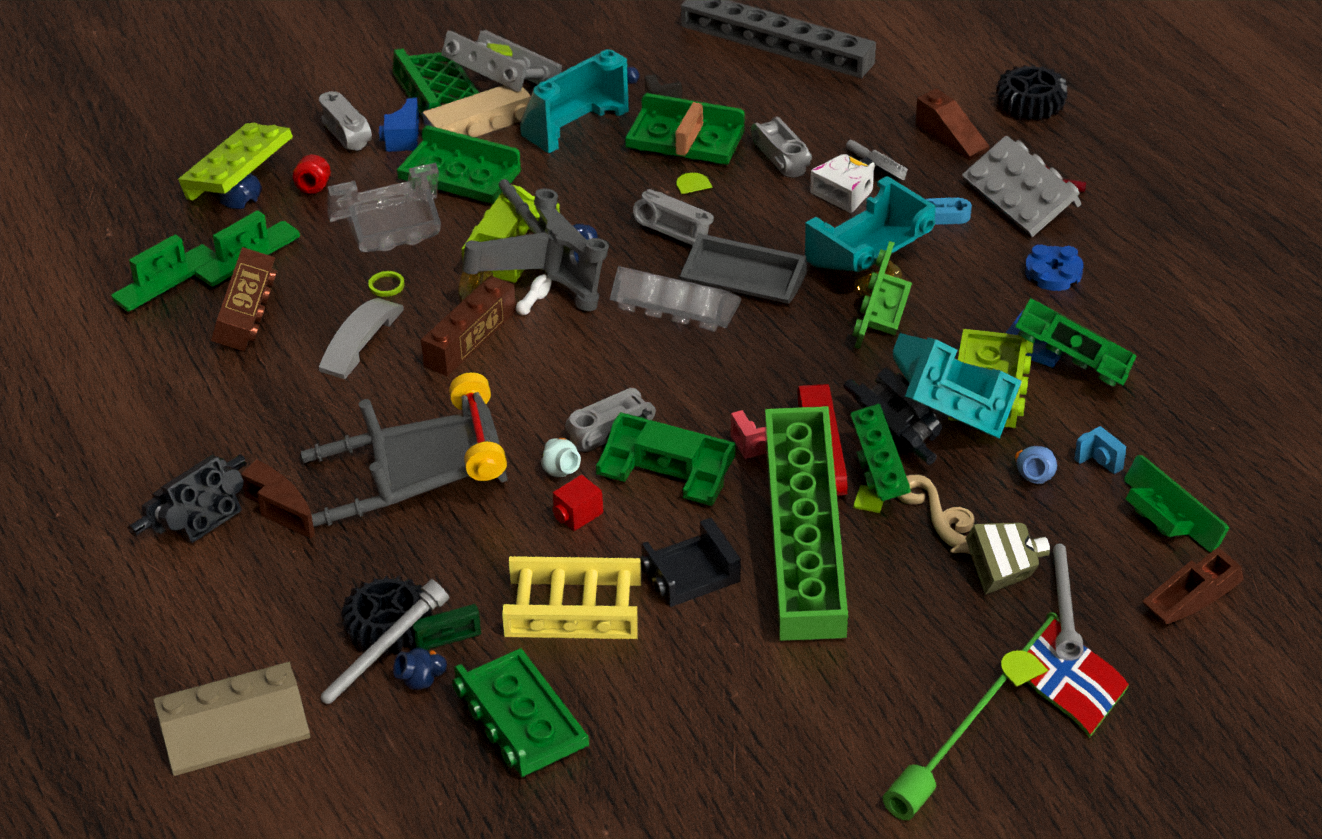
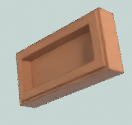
(689, 128)

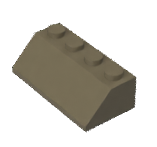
(231, 718)

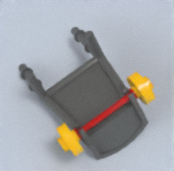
(423, 453)

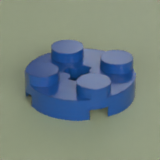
(1065, 259)

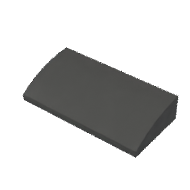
(745, 268)

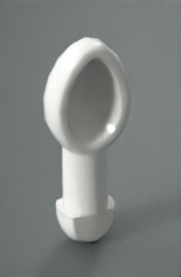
(538, 290)

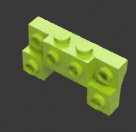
(503, 222)

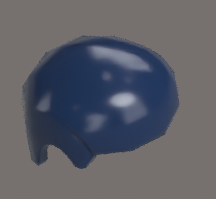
(245, 190)

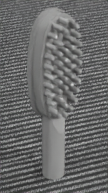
(878, 159)

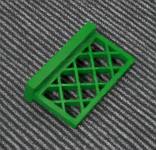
(412, 81)

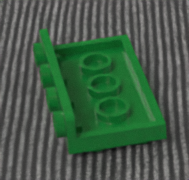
(661, 117)
(464, 163)
(520, 712)

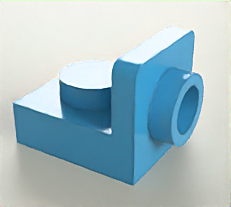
(1103, 448)

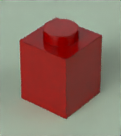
(577, 502)

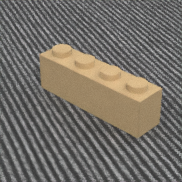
(480, 112)

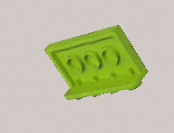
(233, 159)
(1002, 353)

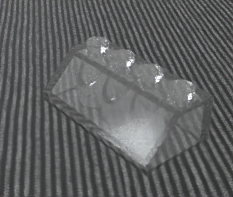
(674, 298)

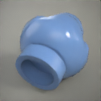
(1036, 464)

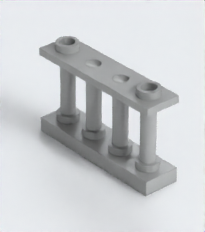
(500, 68)

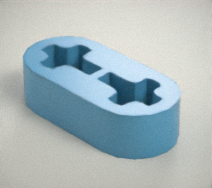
(951, 210)

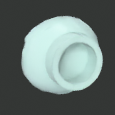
(560, 457)

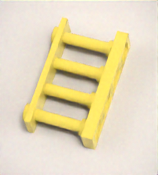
(572, 620)

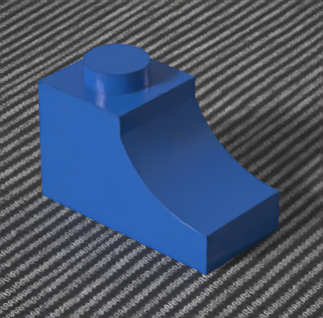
(401, 128)

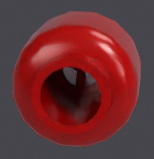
(311, 174)

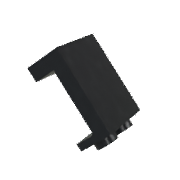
(692, 565)

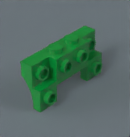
(1076, 340)
(669, 451)

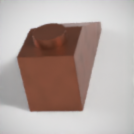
(948, 123)

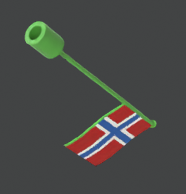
(1080, 688)

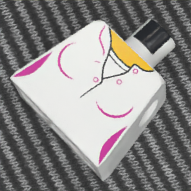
(843, 181)

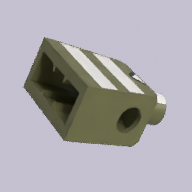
(1004, 553)

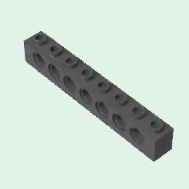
(780, 35)

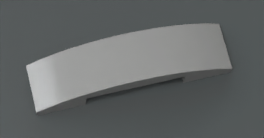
(354, 334)

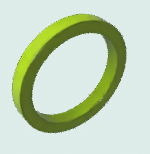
(386, 274)

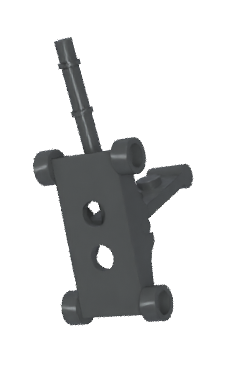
(547, 249)

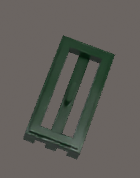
(447, 627)

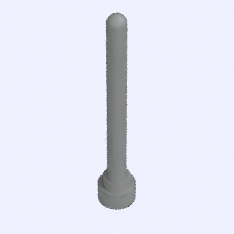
(432, 596)
(1068, 643)

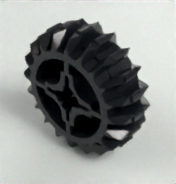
(1031, 92)
(384, 604)

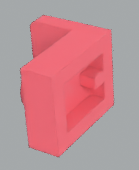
(747, 438)

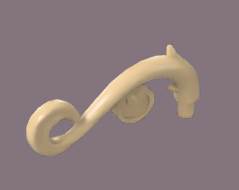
(941, 520)

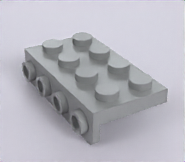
(1021, 185)

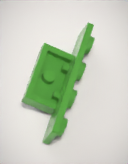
(887, 300)

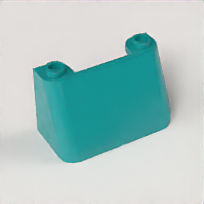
(586, 87)
(855, 245)

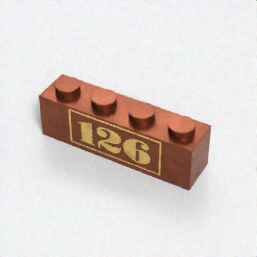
(243, 300)
(468, 325)

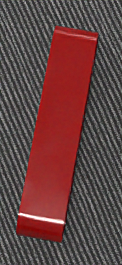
(820, 396)

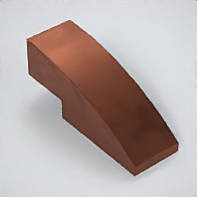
(277, 498)
(1195, 587)

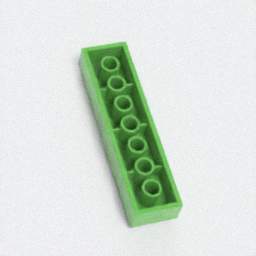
(805, 524)

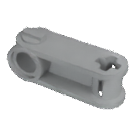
(344, 121)
(782, 147)
(671, 216)
(593, 424)

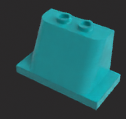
(954, 388)

